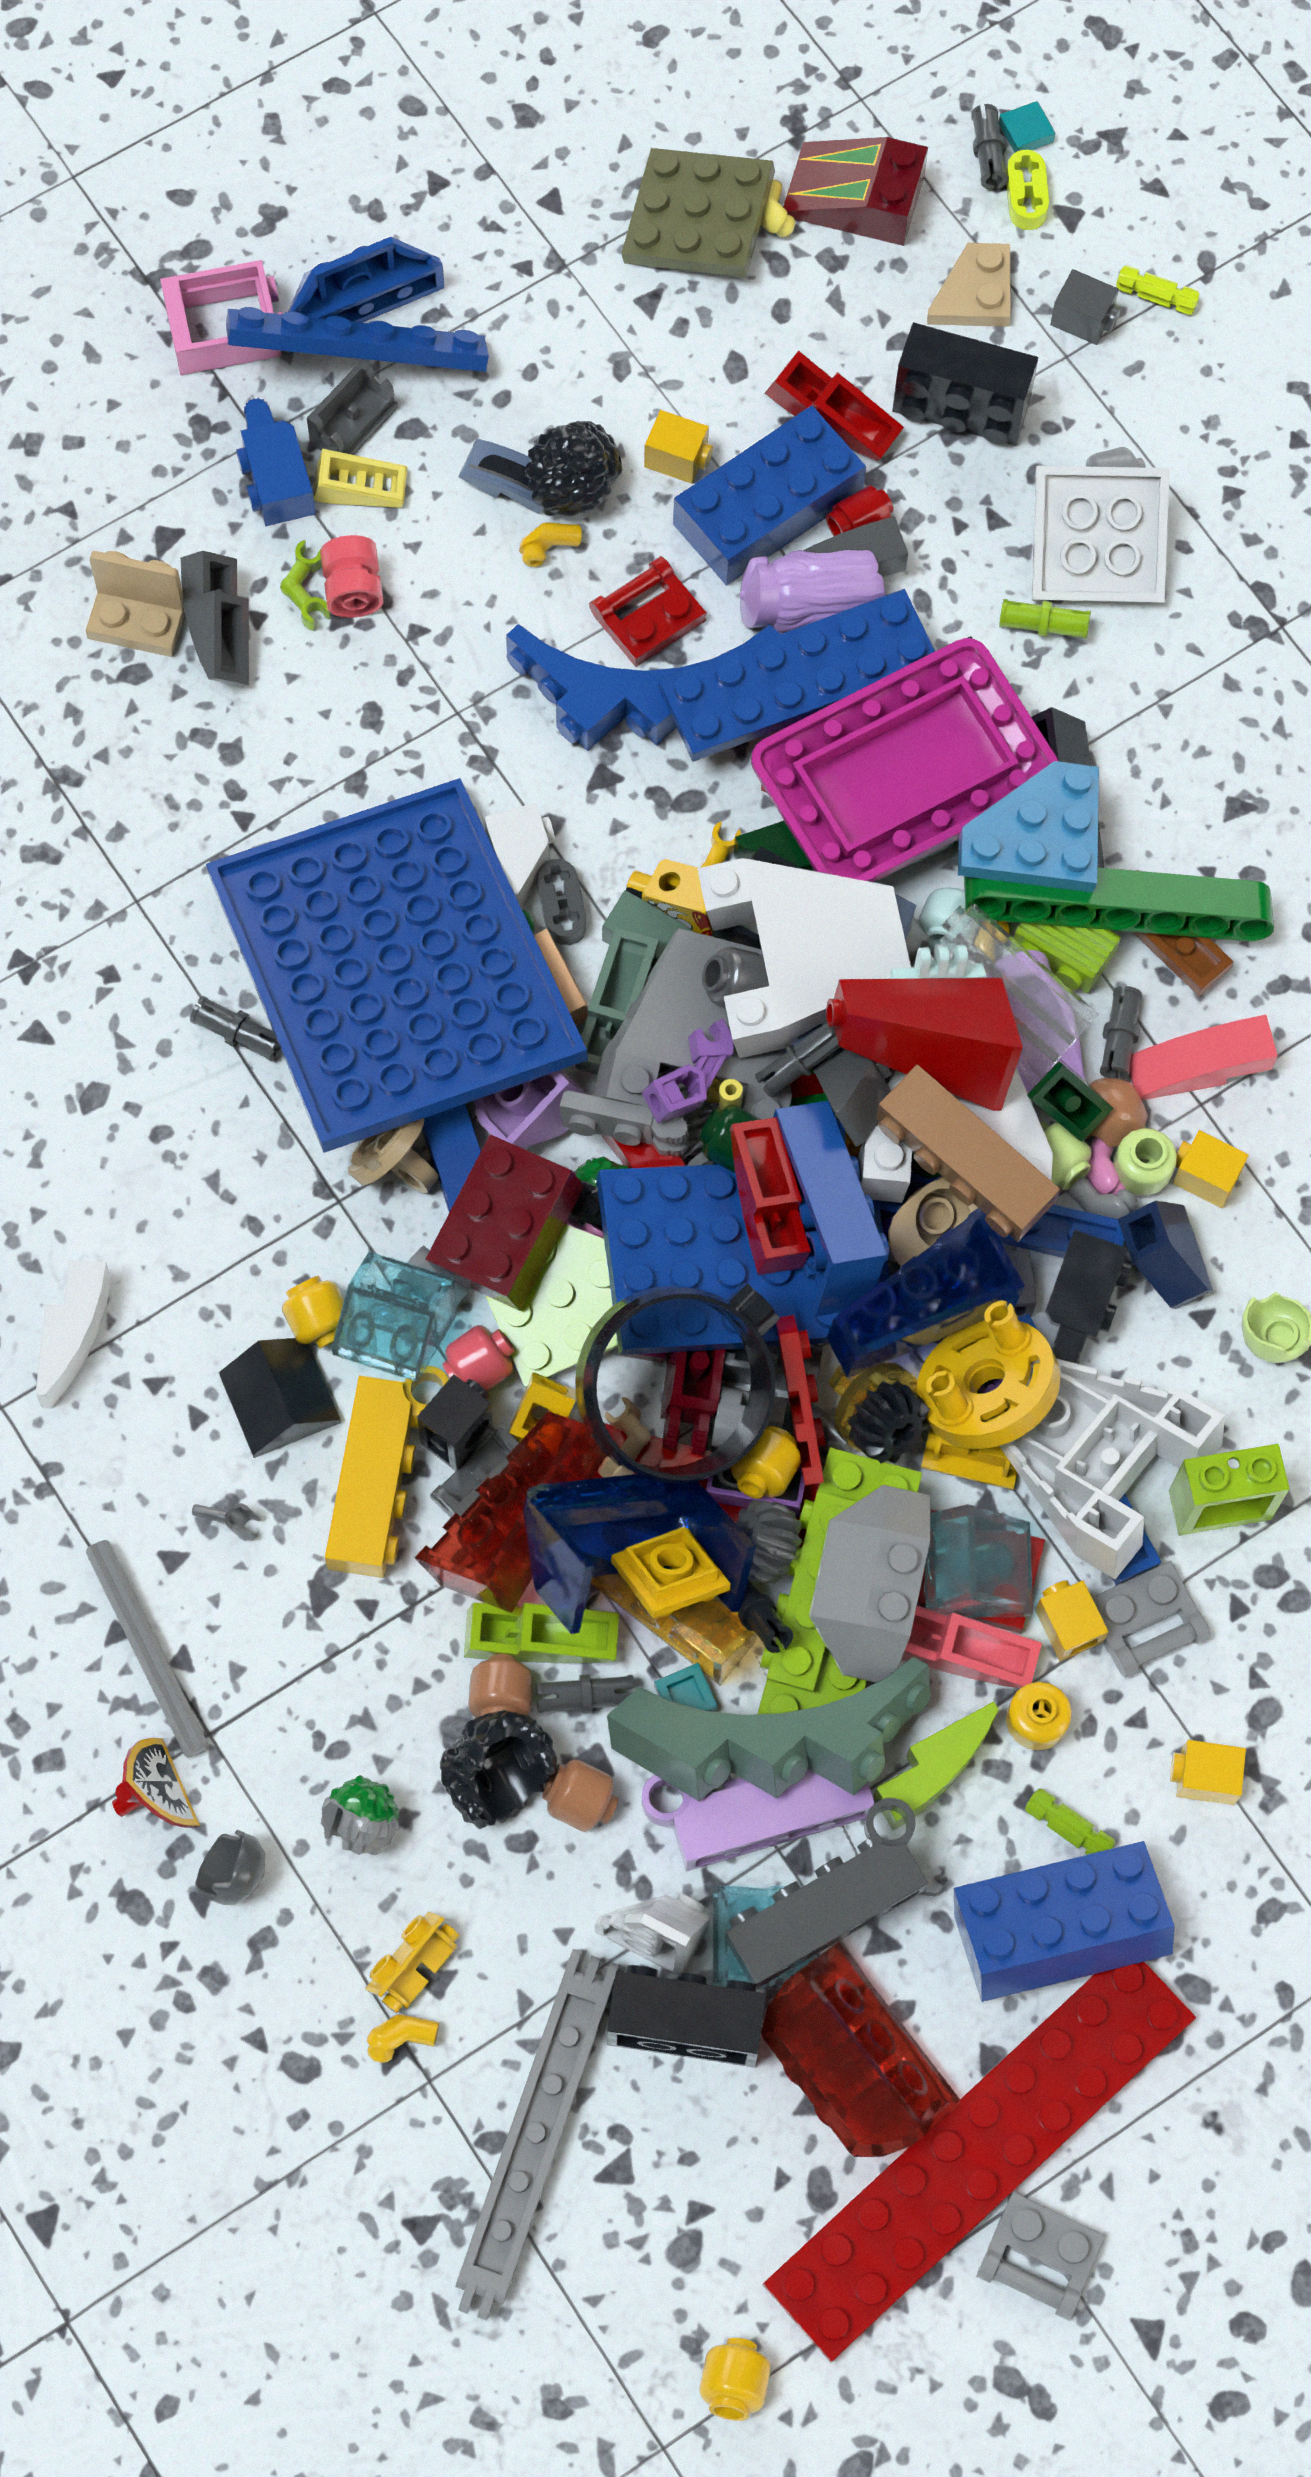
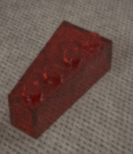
(488, 1545)

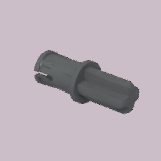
(798, 1060)

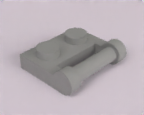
(1142, 1604)
(1047, 2240)

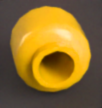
(313, 1311)
(768, 1465)
(1026, 1725)
(735, 2379)

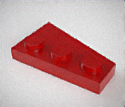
(801, 1393)

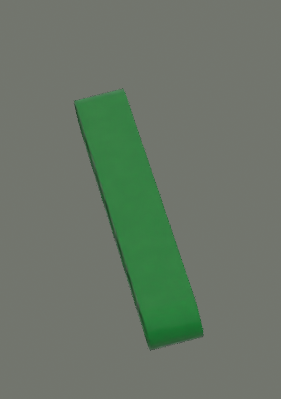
(1136, 904)

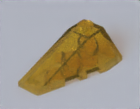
(700, 1632)

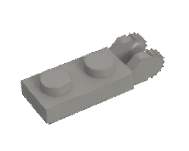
(624, 1122)

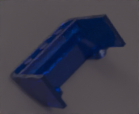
(584, 1522)

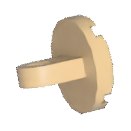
(393, 1152)

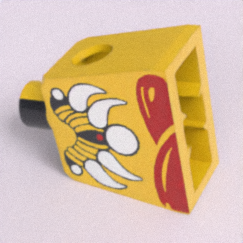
(675, 891)

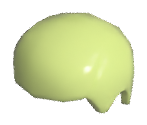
(1276, 1328)

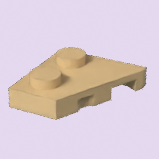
(975, 289)

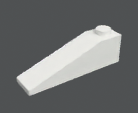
(658, 1930)

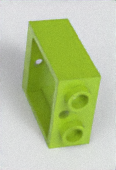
(1215, 1496)

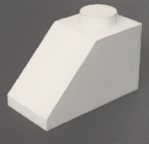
(521, 845)

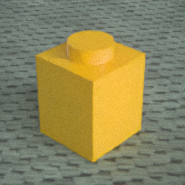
(677, 447)
(1209, 1168)
(1070, 1619)
(1208, 1772)

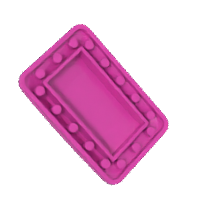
(901, 763)

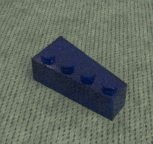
(927, 1297)

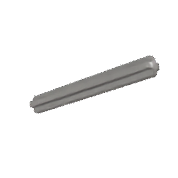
(147, 1648)

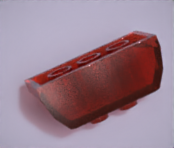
(855, 2058)

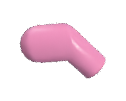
(1102, 1173)

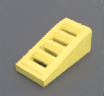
(344, 493)

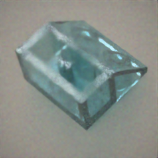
(394, 1316)

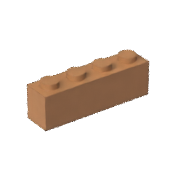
(966, 1153)

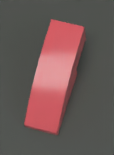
(1204, 1058)
(972, 1649)

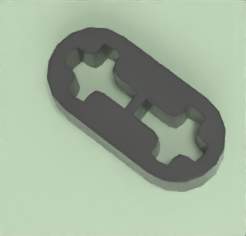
(552, 903)

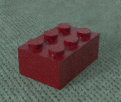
(505, 1222)

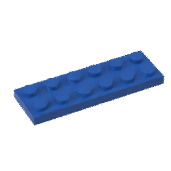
(792, 674)

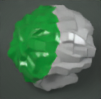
(361, 1815)

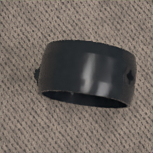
(750, 1318)

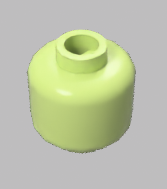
(1069, 1155)
(1145, 1161)

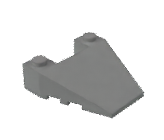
(664, 1018)

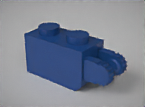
(275, 465)

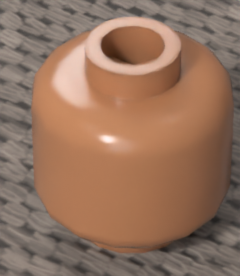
(499, 1686)
(580, 1795)

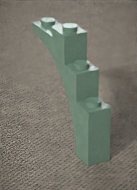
(771, 1751)

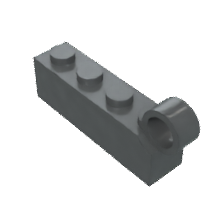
(832, 1905)

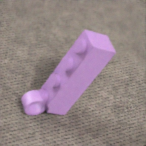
(750, 1820)

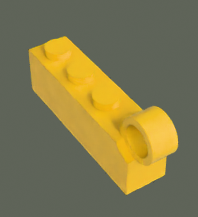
(372, 1474)

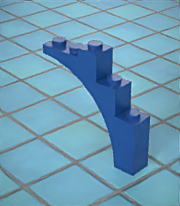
(598, 697)

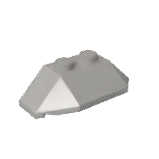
(872, 1581)

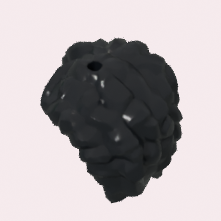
(572, 468)
(497, 1766)

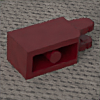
(691, 1395)

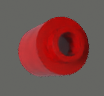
(859, 509)

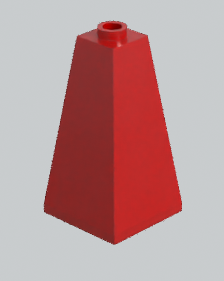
(947, 1026)

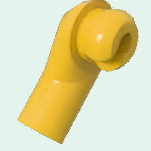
(545, 536)

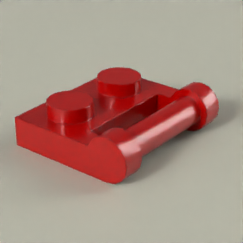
(654, 623)

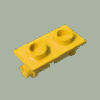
(979, 1465)
(421, 1944)

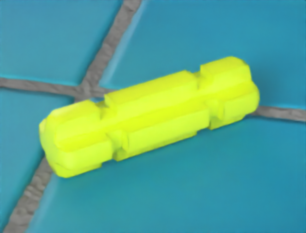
(1157, 289)

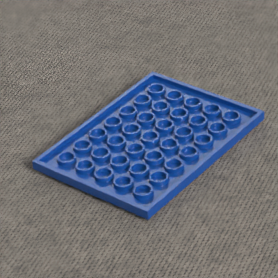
(395, 964)

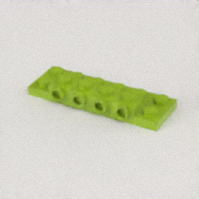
(806, 1671)

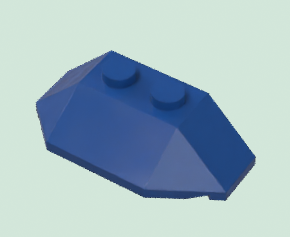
(368, 282)

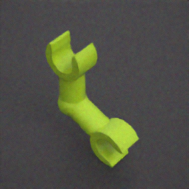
(292, 588)

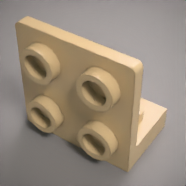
(136, 603)

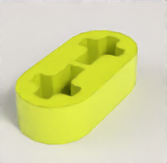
(1019, 190)

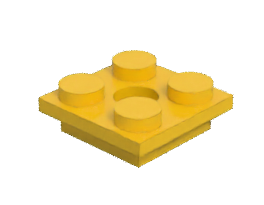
(667, 1590)

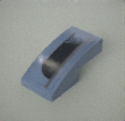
(498, 471)

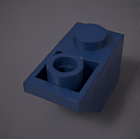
(1166, 1251)

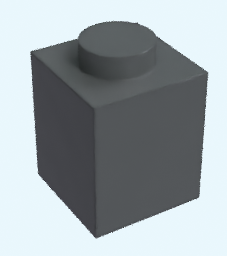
(1085, 307)

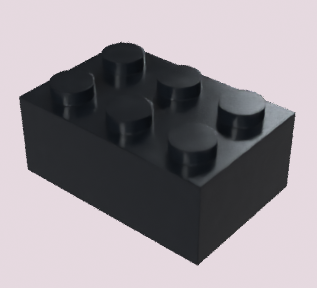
(964, 384)
(686, 2016)

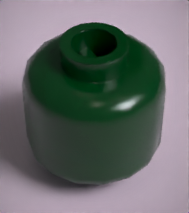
(717, 1135)

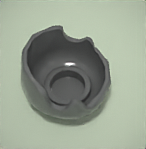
(231, 1869)

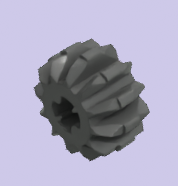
(776, 1538)

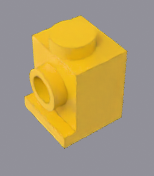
(541, 1392)

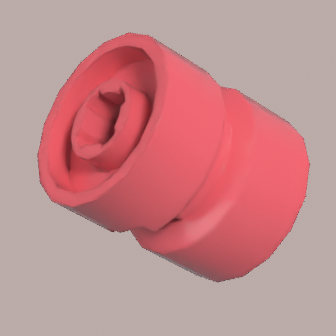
(351, 576)

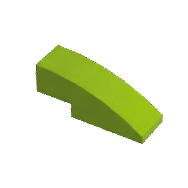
(538, 1636)
(937, 1763)

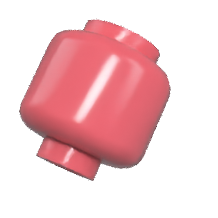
(480, 1357)

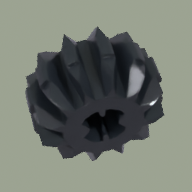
(889, 1422)

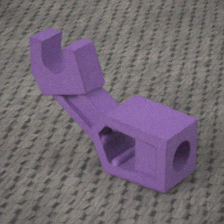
(663, 1093)

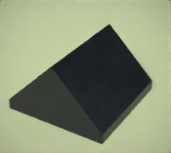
(278, 1394)

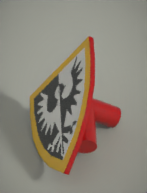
(153, 1782)

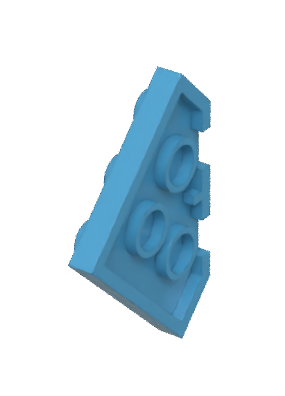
(1038, 832)

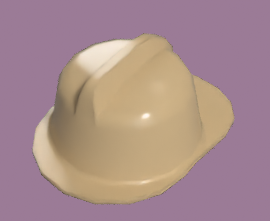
(925, 1218)

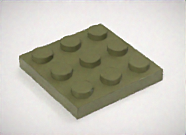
(698, 212)

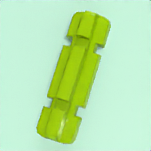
(1068, 1823)

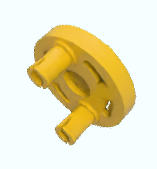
(982, 1352)

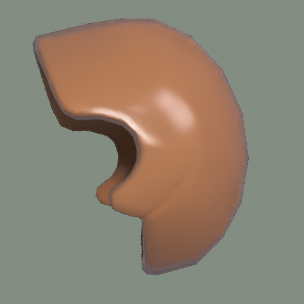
(1127, 1114)

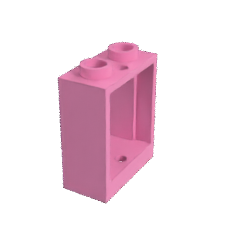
(212, 287)

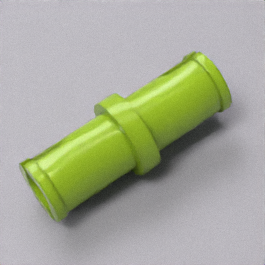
(1045, 618)

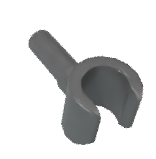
(232, 1518)

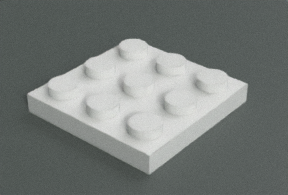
(1100, 533)

